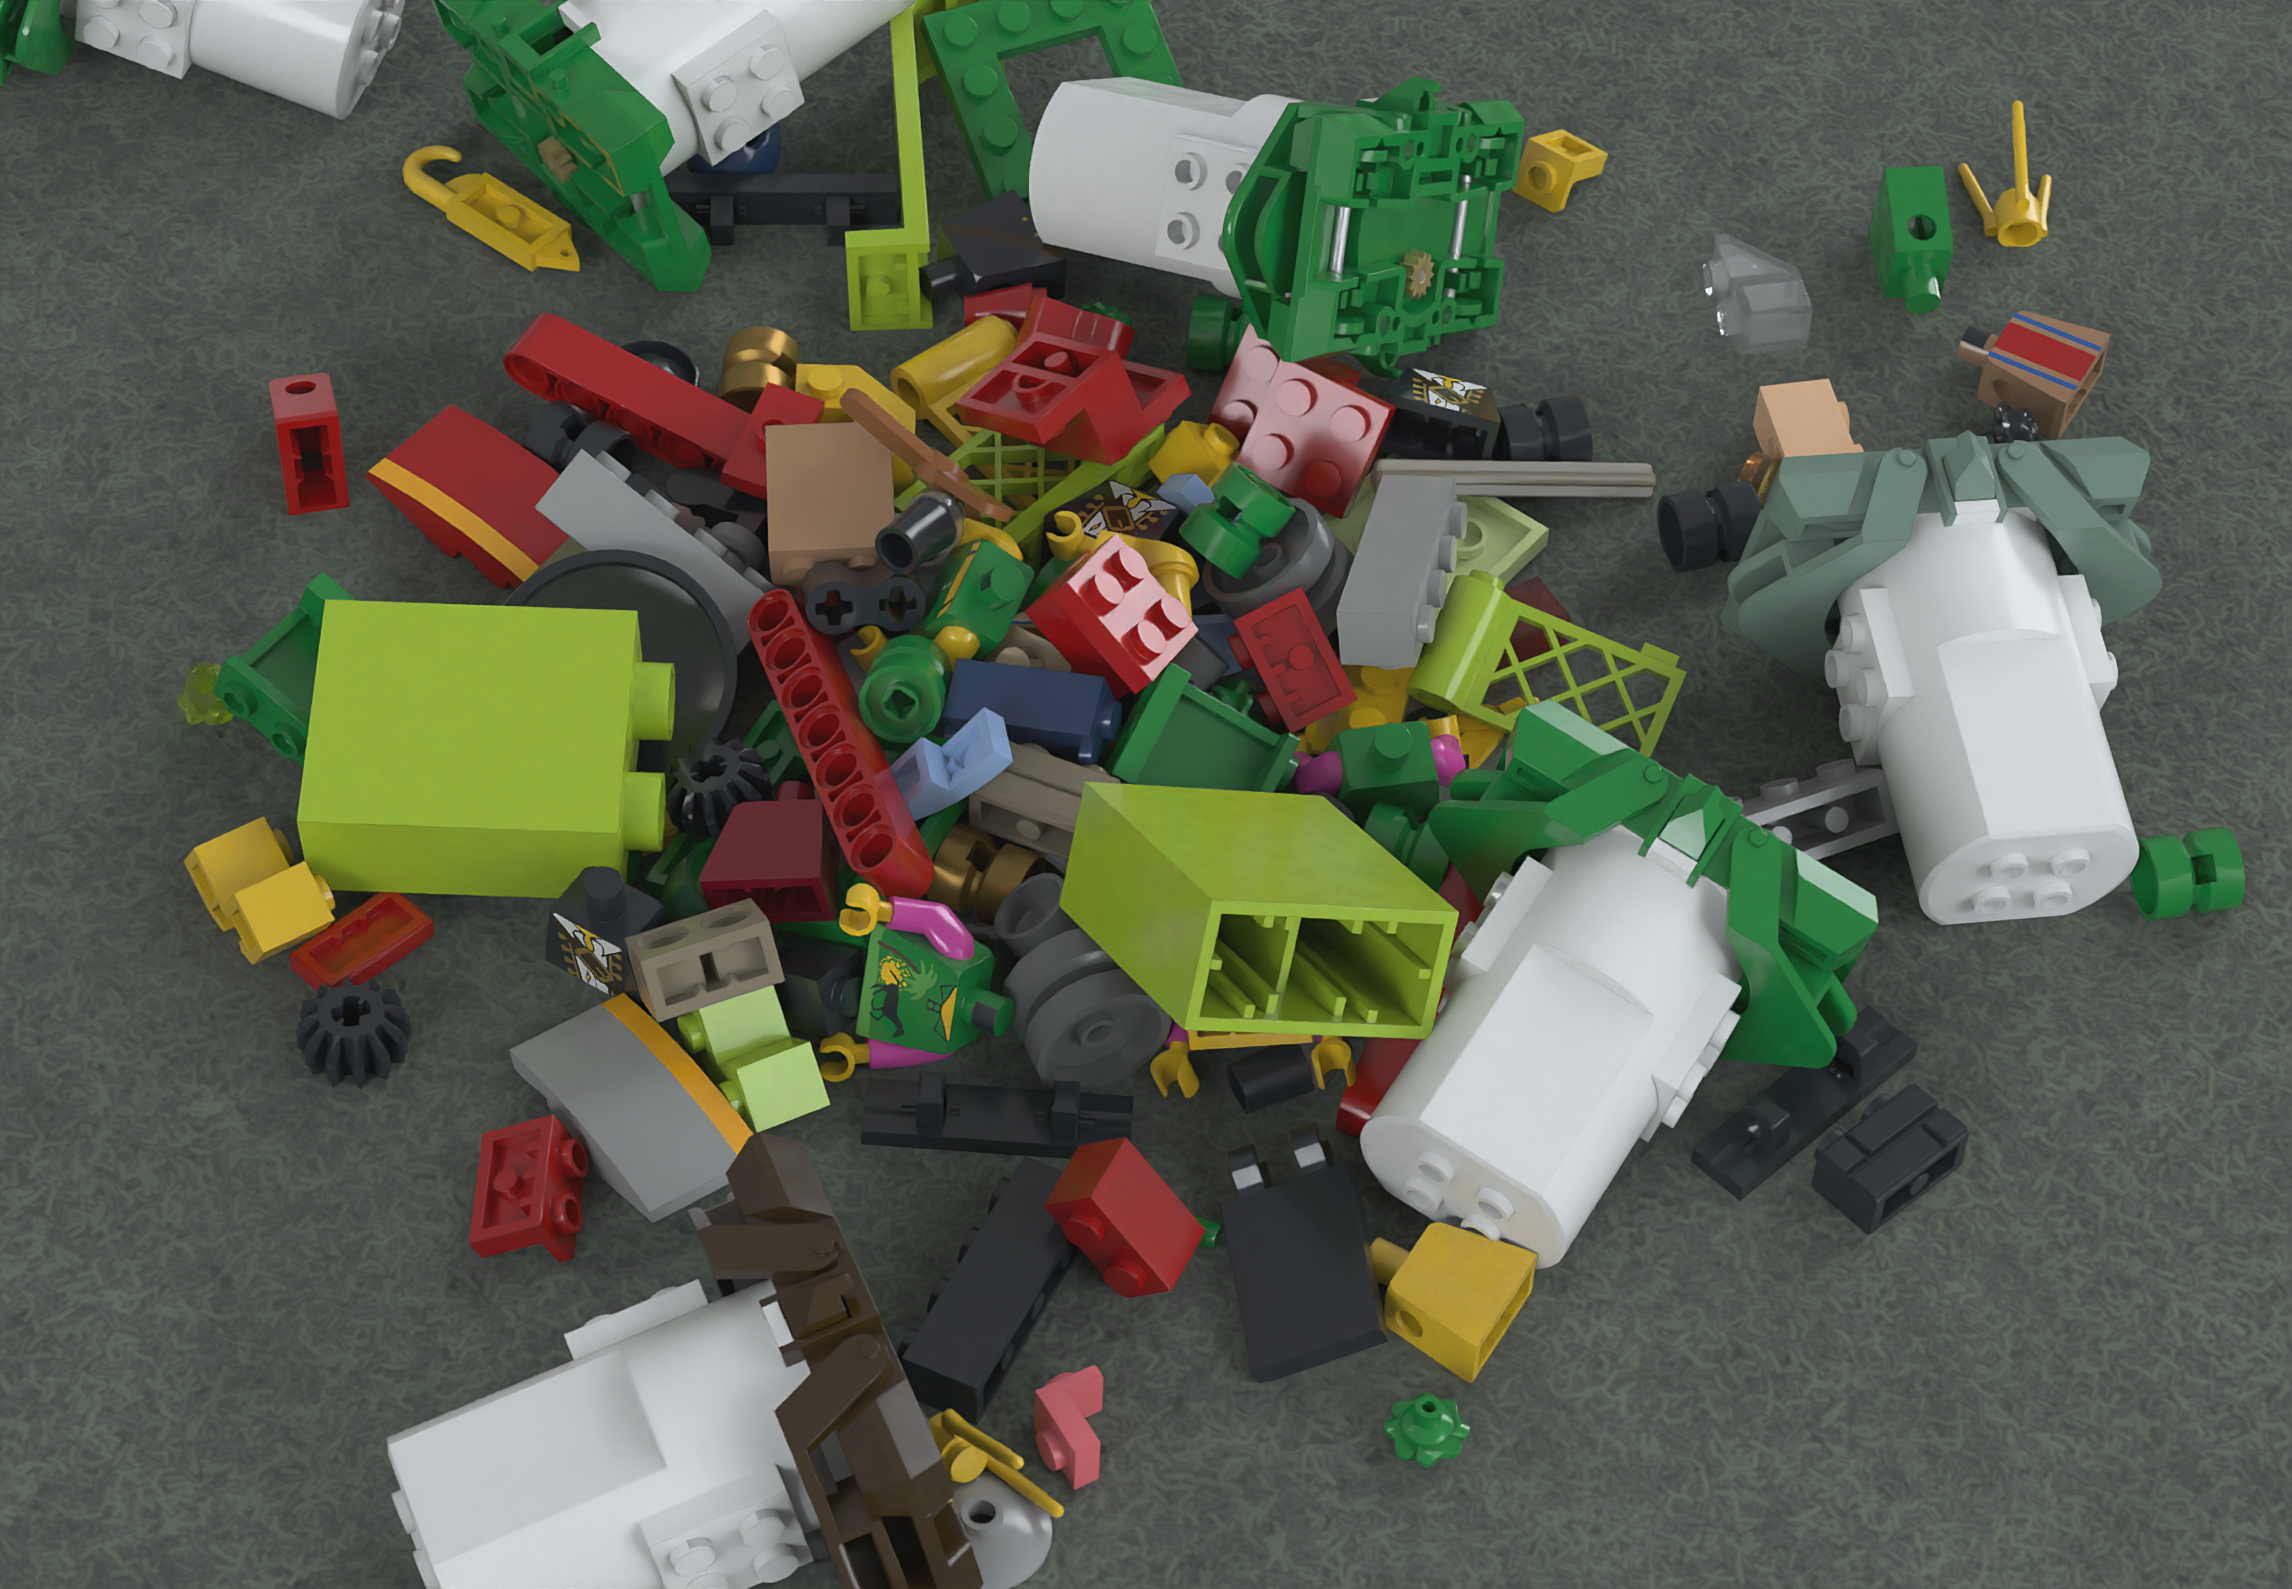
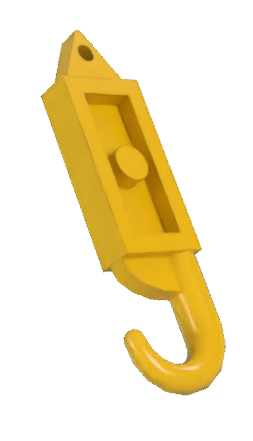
(494, 213)

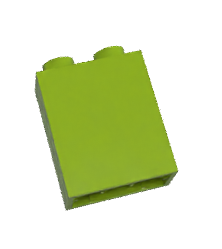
(480, 748)
(1257, 912)

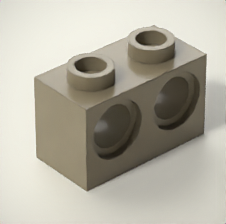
(704, 959)

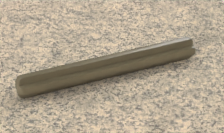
(1529, 478)

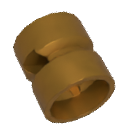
(752, 360)
(977, 873)

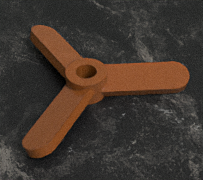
(927, 463)

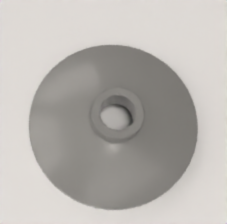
(1016, 1538)

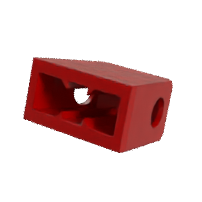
(305, 421)

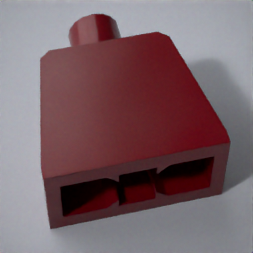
(778, 857)

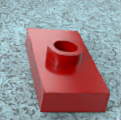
(776, 406)
(363, 942)

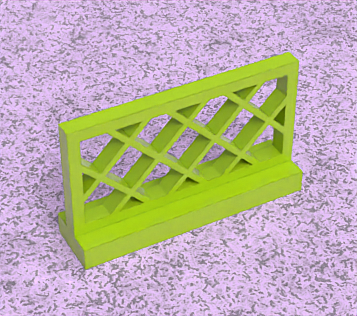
(1052, 491)

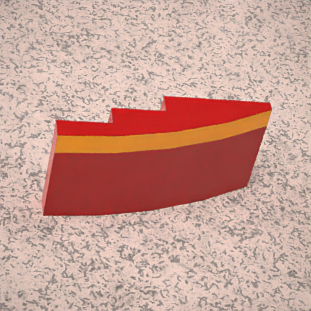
(473, 495)

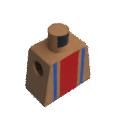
(2037, 367)

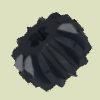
(711, 784)
(353, 1031)

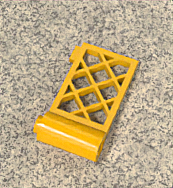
(947, 372)

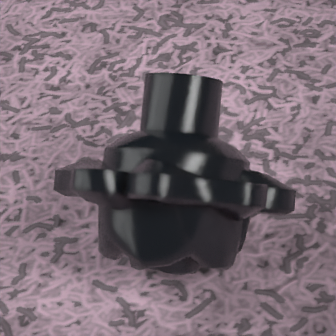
(2012, 425)

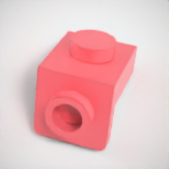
(1061, 1426)

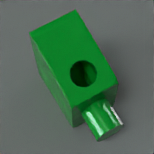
(1914, 259)

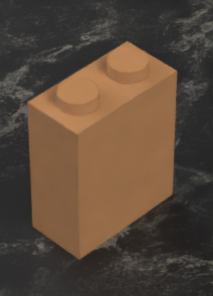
(825, 497)

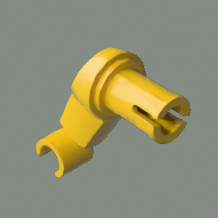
(1166, 562)

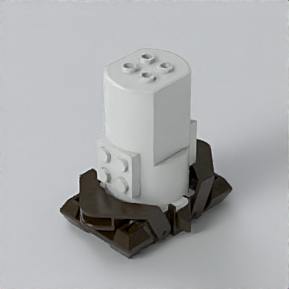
(701, 1432)

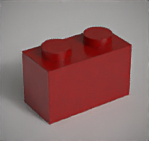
(1124, 1218)

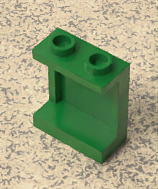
(277, 676)
(1197, 742)

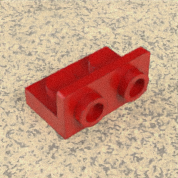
(1291, 661)
(529, 1189)

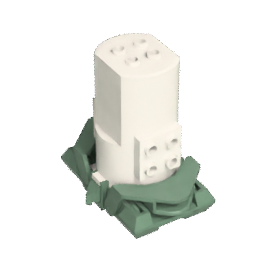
(1966, 649)

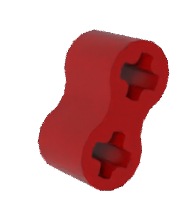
(1071, 323)

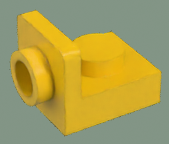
(1553, 165)

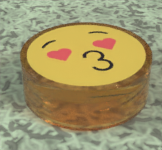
(1760, 473)

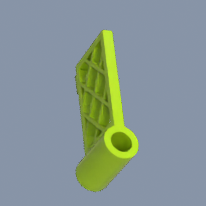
(1477, 631)

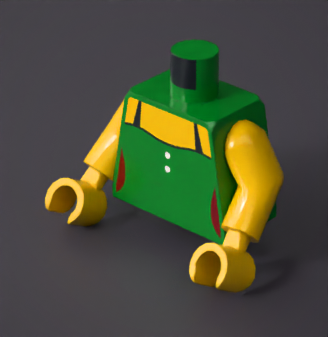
(970, 598)

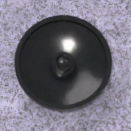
(675, 626)

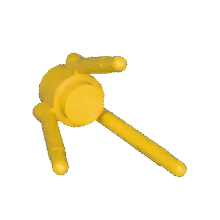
(2018, 215)
(969, 1451)

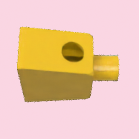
(1453, 1293)

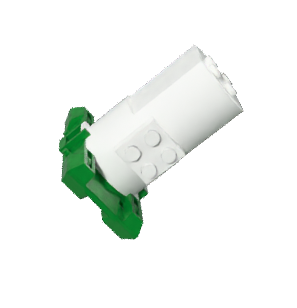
(630, 89)

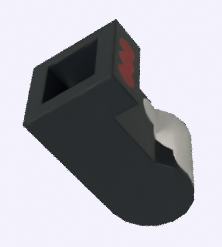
(707, 502)

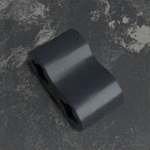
(861, 597)

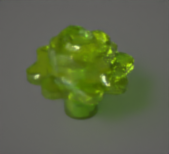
(198, 698)

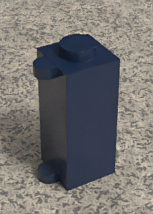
(1051, 708)

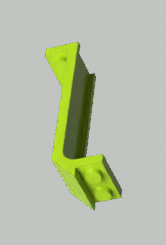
(887, 262)

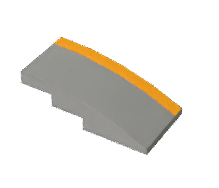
(636, 1105)

